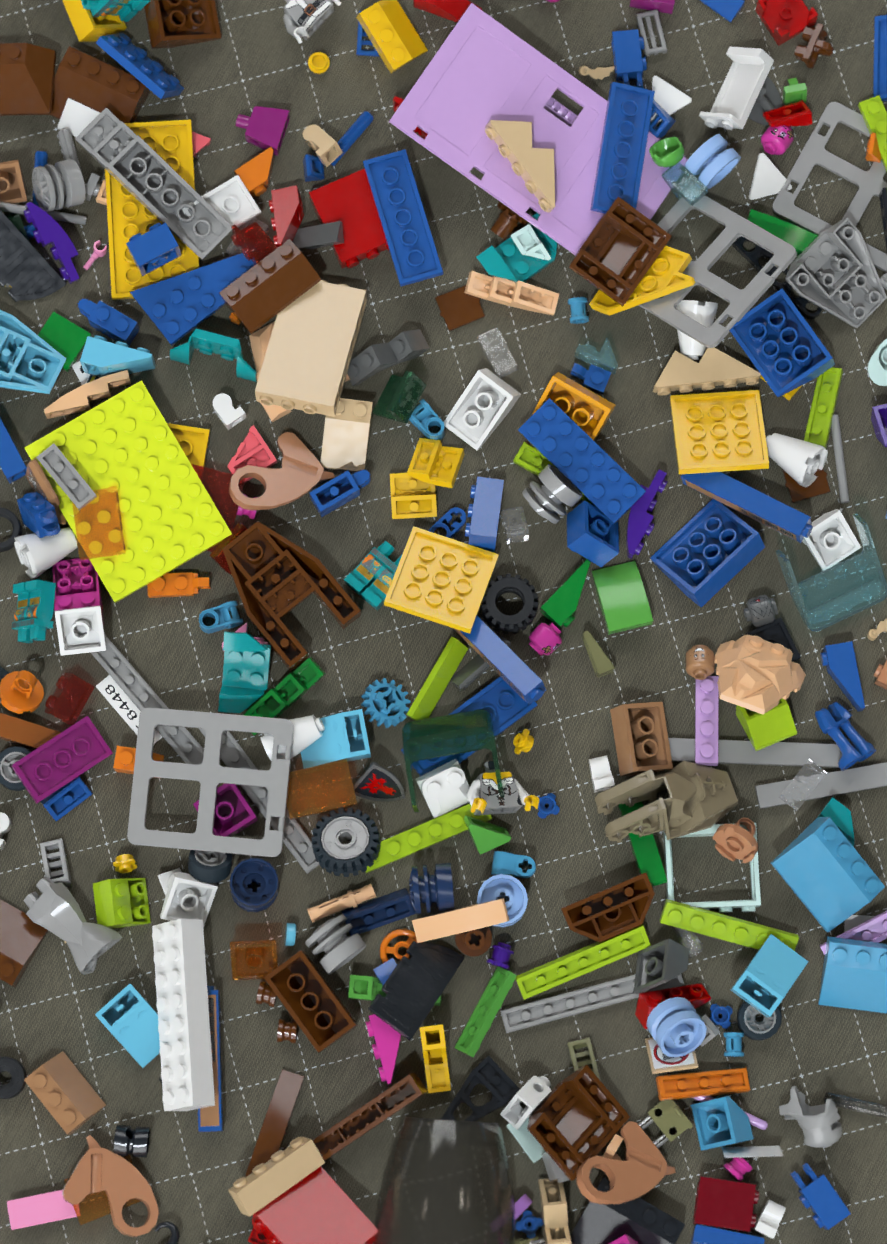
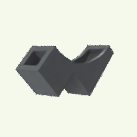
(378, 357)

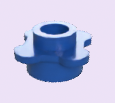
(552, 809)
(725, 1011)
(522, 1224)

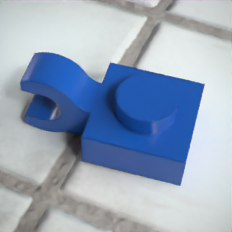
(594, 378)

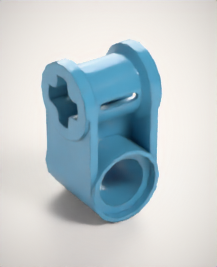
(424, 418)
(221, 617)
(509, 863)

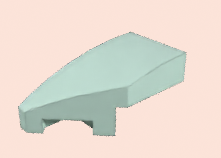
(529, 244)

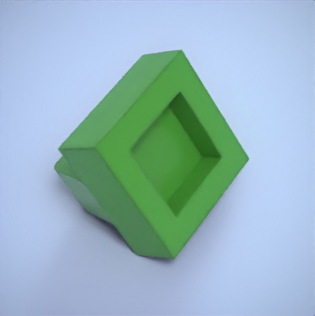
(794, 92)

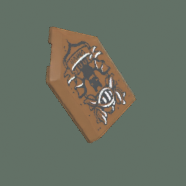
(41, 485)

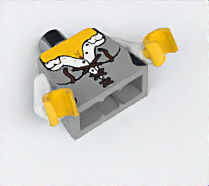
(485, 797)

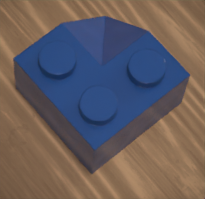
(153, 248)
(592, 534)

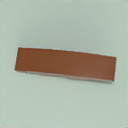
(24, 732)

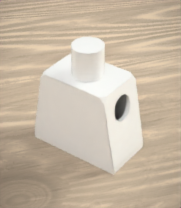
(532, 1095)

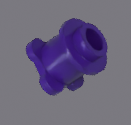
(501, 955)

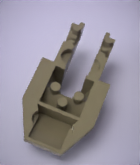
(695, 802)

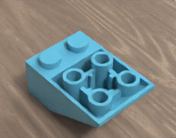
(107, 358)
(342, 739)
(769, 976)
(132, 1024)

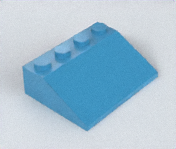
(827, 873)
(854, 975)

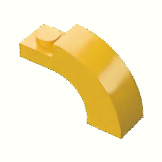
(435, 1058)

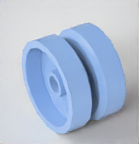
(713, 161)
(509, 888)
(676, 1027)

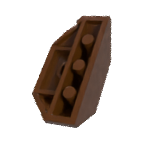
(611, 909)

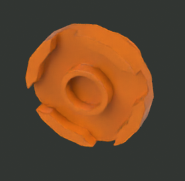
(21, 692)

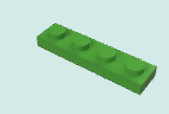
(485, 1011)

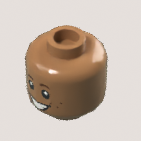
(699, 662)

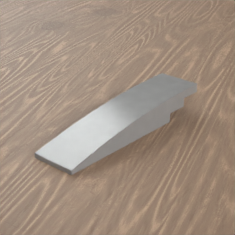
(153, 183)

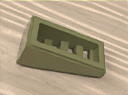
(599, 660)
(578, 1044)

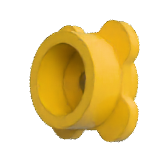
(523, 742)
(124, 863)

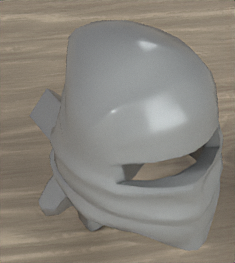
(818, 1122)

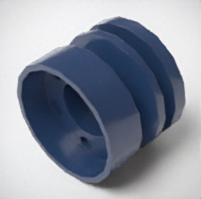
(258, 872)
(432, 888)

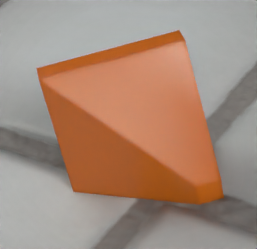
(873, 151)

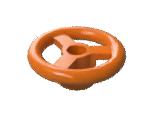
(385, 949)

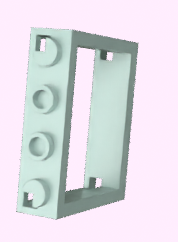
(723, 906)

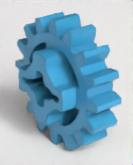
(394, 701)

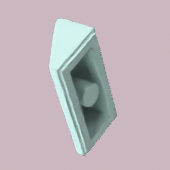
(527, 1141)

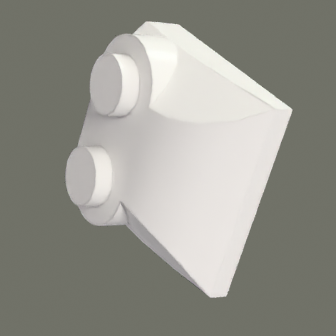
(831, 539)
(80, 630)
(444, 788)
(187, 898)

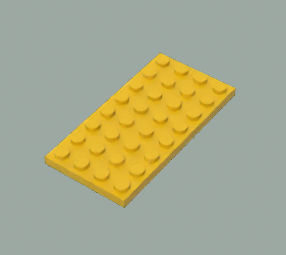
(129, 217)

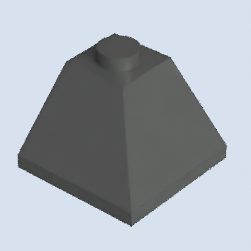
(659, 964)

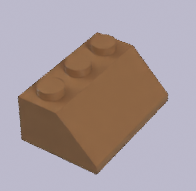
(12, 183)
(641, 738)
(65, 1092)

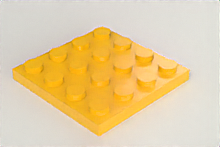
(719, 432)
(441, 579)

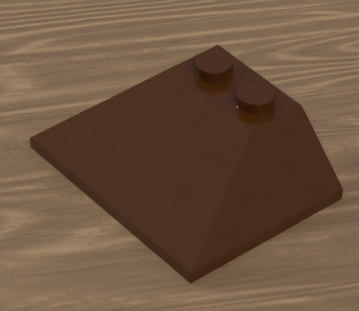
(26, 79)
(619, 251)
(576, 1120)

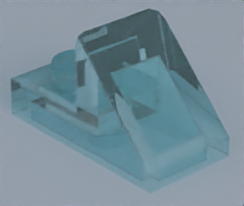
(684, 184)
(604, 359)

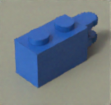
(627, 56)
(109, 321)
(339, 491)
(38, 515)
(821, 1199)

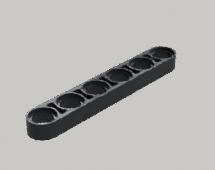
(754, 256)

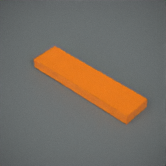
(702, 1084)

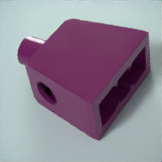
(265, 127)

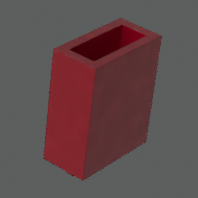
(725, 1204)

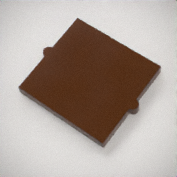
(459, 308)
(798, 492)

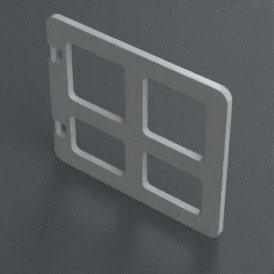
(814, 153)
(740, 299)
(210, 775)

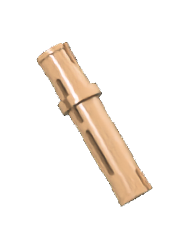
(340, 903)

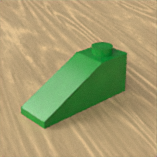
(563, 603)

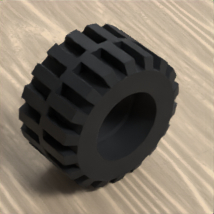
(514, 585)

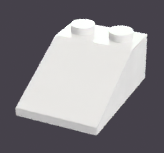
(481, 408)

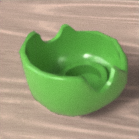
(667, 152)

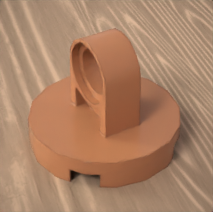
(735, 841)

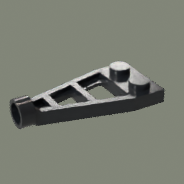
(495, 1080)

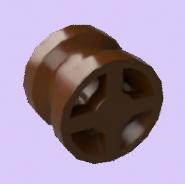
(266, 995)
(287, 1031)

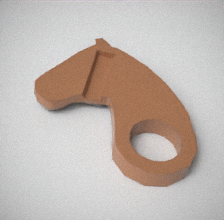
(297, 476)
(107, 1171)
(627, 1178)

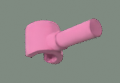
(97, 253)

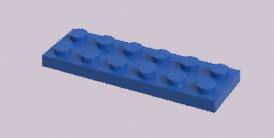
(622, 146)
(403, 218)
(581, 461)
(504, 707)

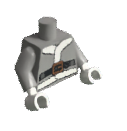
(306, 16)

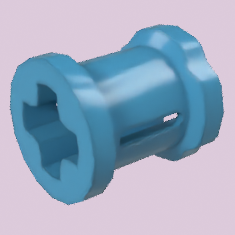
(578, 310)
(733, 1044)

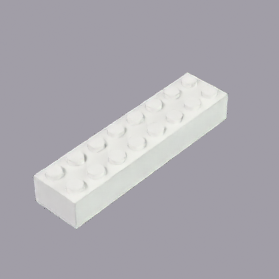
(183, 1015)

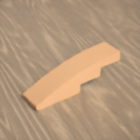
(512, 293)
(79, 398)
(460, 920)

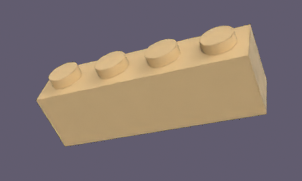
(276, 1175)

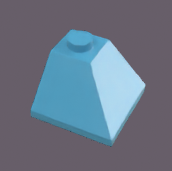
(720, 1123)

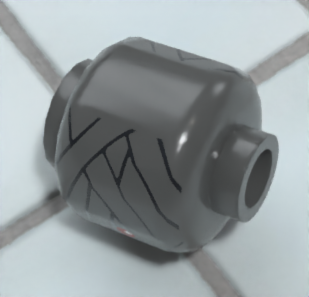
(760, 610)

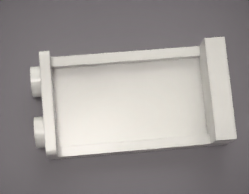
(739, 88)

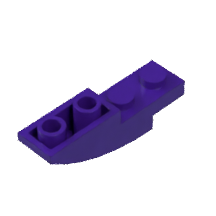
(50, 232)
(639, 520)

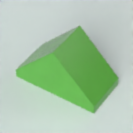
(486, 835)

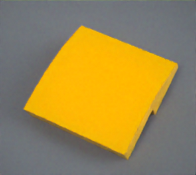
(435, 463)
(411, 497)

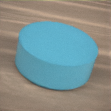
(290, 934)

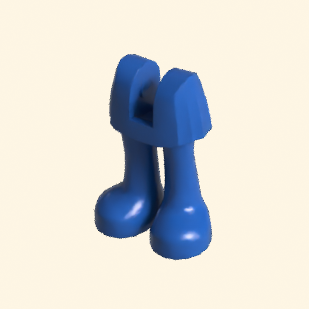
(836, 718)

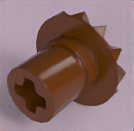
(506, 222)
(474, 942)

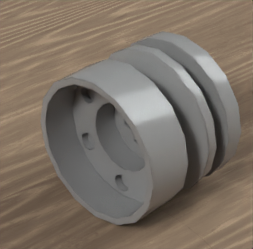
(58, 185)
(548, 498)
(335, 944)

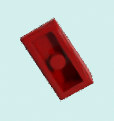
(790, 115)

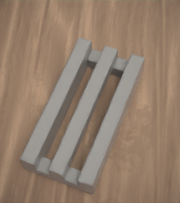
(655, 50)

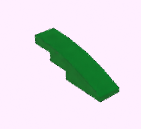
(786, 231)
(287, 691)
(645, 851)

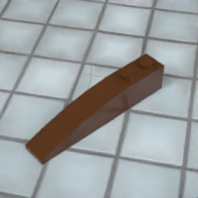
(370, 1115)
(277, 1118)

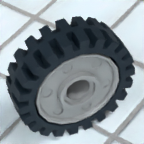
(348, 857)

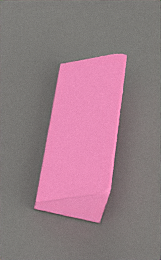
(39, 1210)

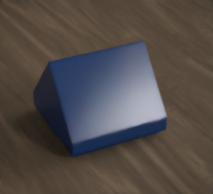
(313, 168)

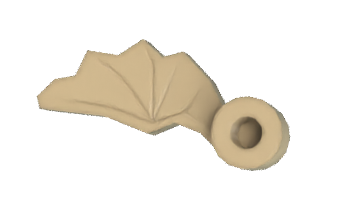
(597, 73)
(874, 633)

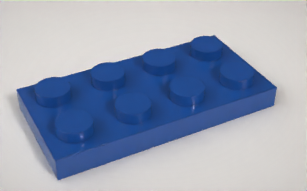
(139, 65)

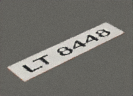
(122, 704)

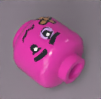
(777, 139)
(545, 639)

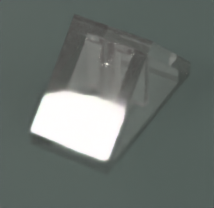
(514, 525)

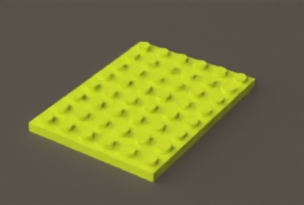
(160, 496)

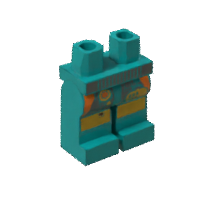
(124, 8)
(375, 568)
(34, 609)

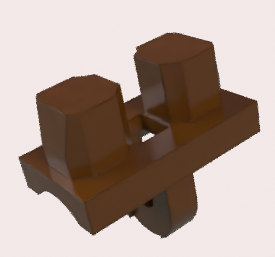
(816, 37)

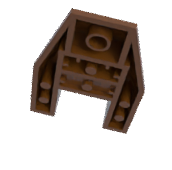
(275, 579)

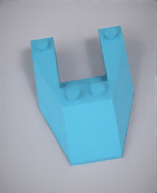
(25, 358)

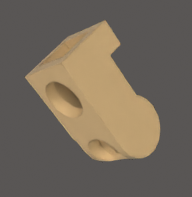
(326, 146)

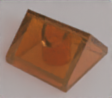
(253, 959)

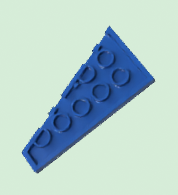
(189, 298)

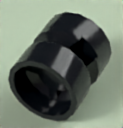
(132, 1141)

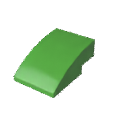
(622, 597)

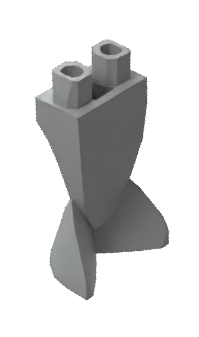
(62, 916)

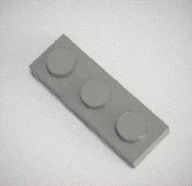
(66, 476)

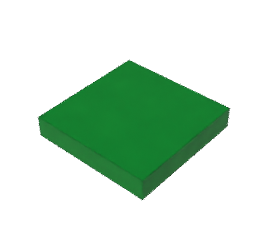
(64, 337)

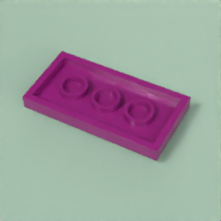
(61, 759)

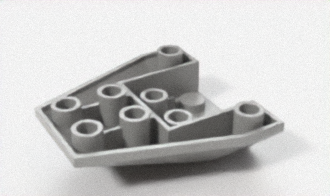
(838, 274)

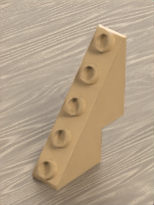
(530, 163)
(712, 370)
(554, 1212)

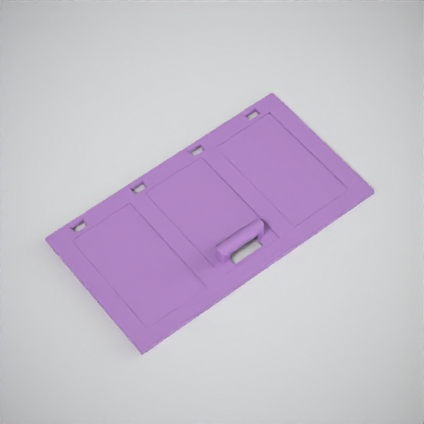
(495, 75)

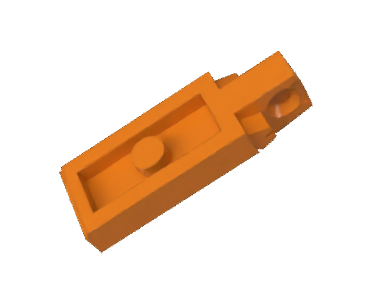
(177, 585)

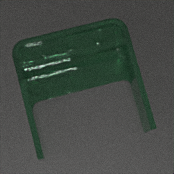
(446, 737)

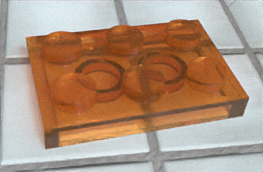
(320, 789)

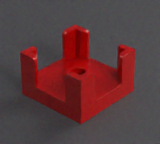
(785, 18)

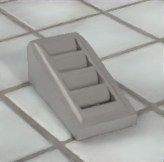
(50, 845)

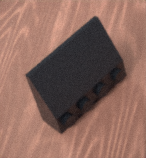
(634, 1218)

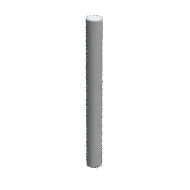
(60, 216)
(839, 459)

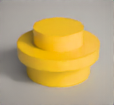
(318, 62)

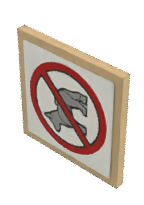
(662, 1063)

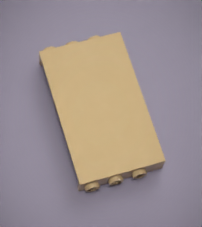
(312, 349)

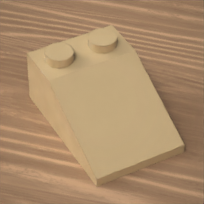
(347, 436)

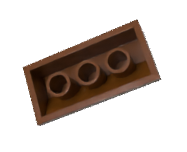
(270, 286)
(311, 1001)

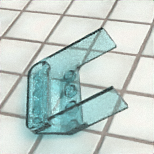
(839, 589)

